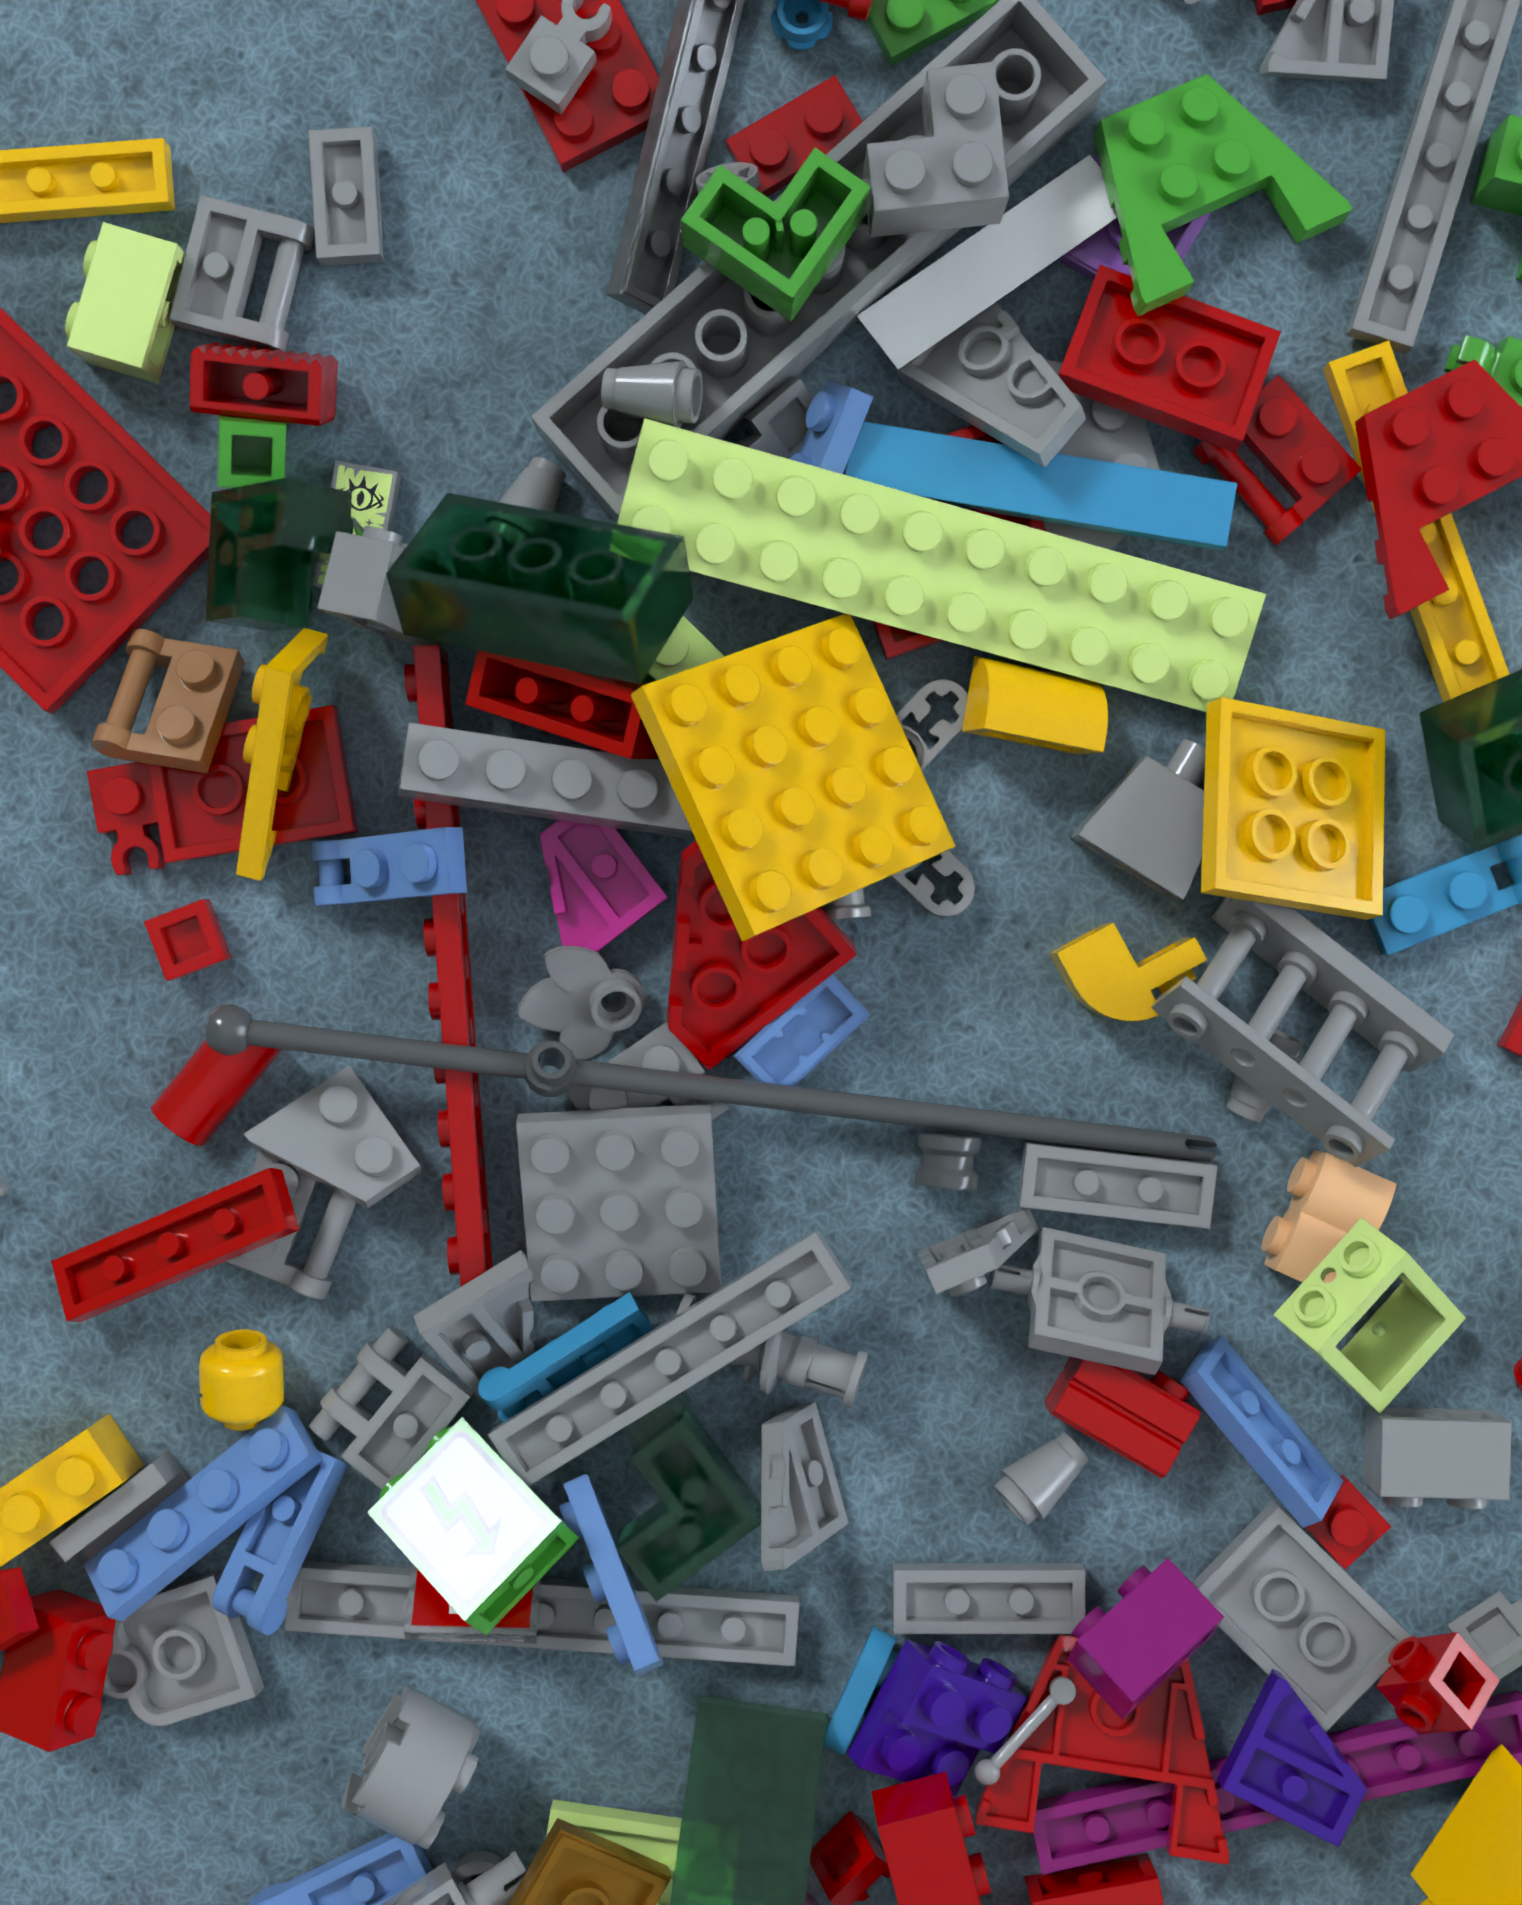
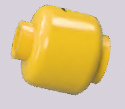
(241, 1379)

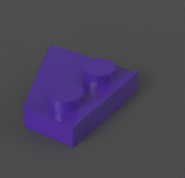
(1292, 1765)

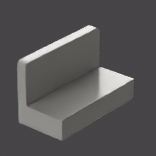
(121, 1508)

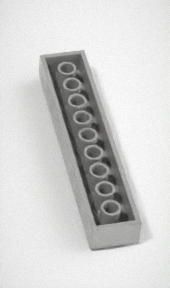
(751, 348)

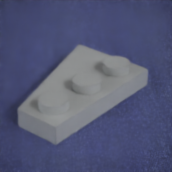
(998, 385)

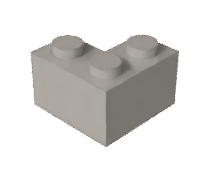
(954, 172)

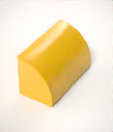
(1036, 707)

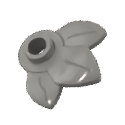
(573, 1000)

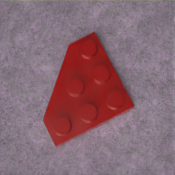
(734, 988)

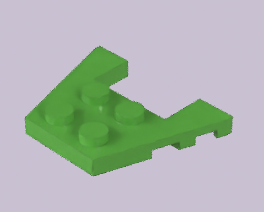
(1188, 158)

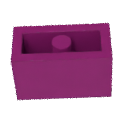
(1142, 1636)

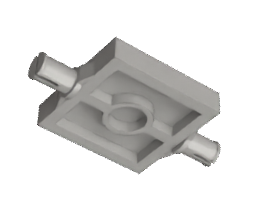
(1099, 1301)

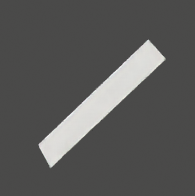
(990, 263)

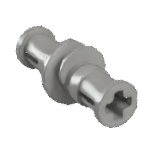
(800, 1363)

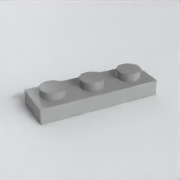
(1117, 1185)
(987, 1598)

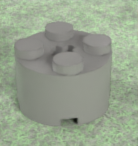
(412, 1766)

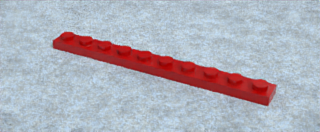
(452, 1003)

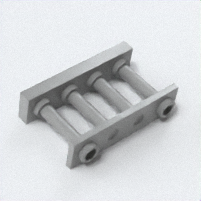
(1337, 981)

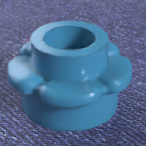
(800, 35)

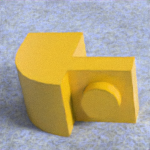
(1109, 981)

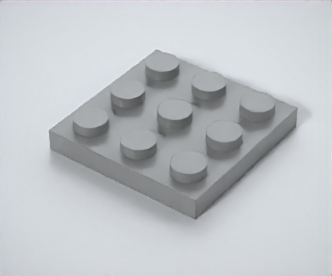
(619, 1202)

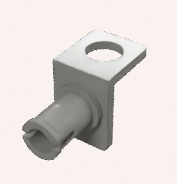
(490, 1888)

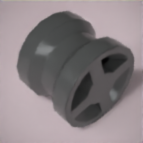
(948, 1160)

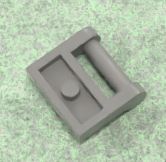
(222, 267)
(273, 1258)

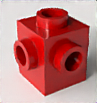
(1437, 1683)

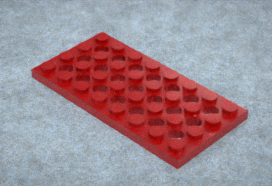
(91, 532)

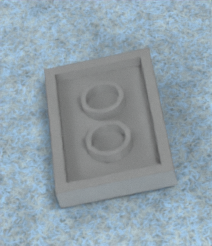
(1300, 1614)

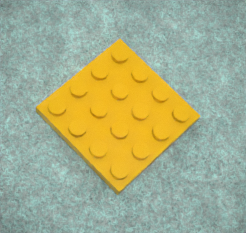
(792, 773)

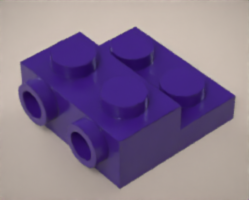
(936, 1715)

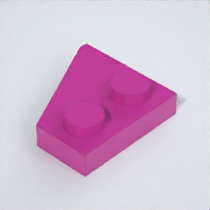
(596, 883)

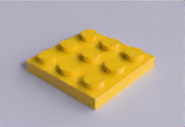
(1293, 810)

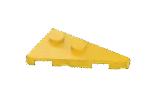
(274, 744)

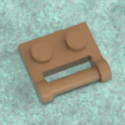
(188, 707)

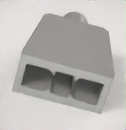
(1153, 822)

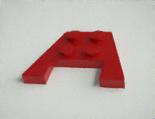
(1428, 460)
(1154, 1742)

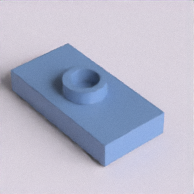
(802, 1034)

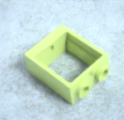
(1396, 1337)

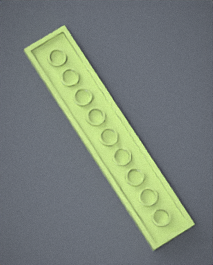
(941, 569)

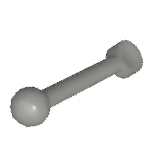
(1061, 1692)

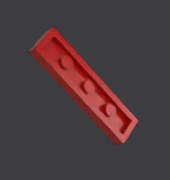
(175, 1245)

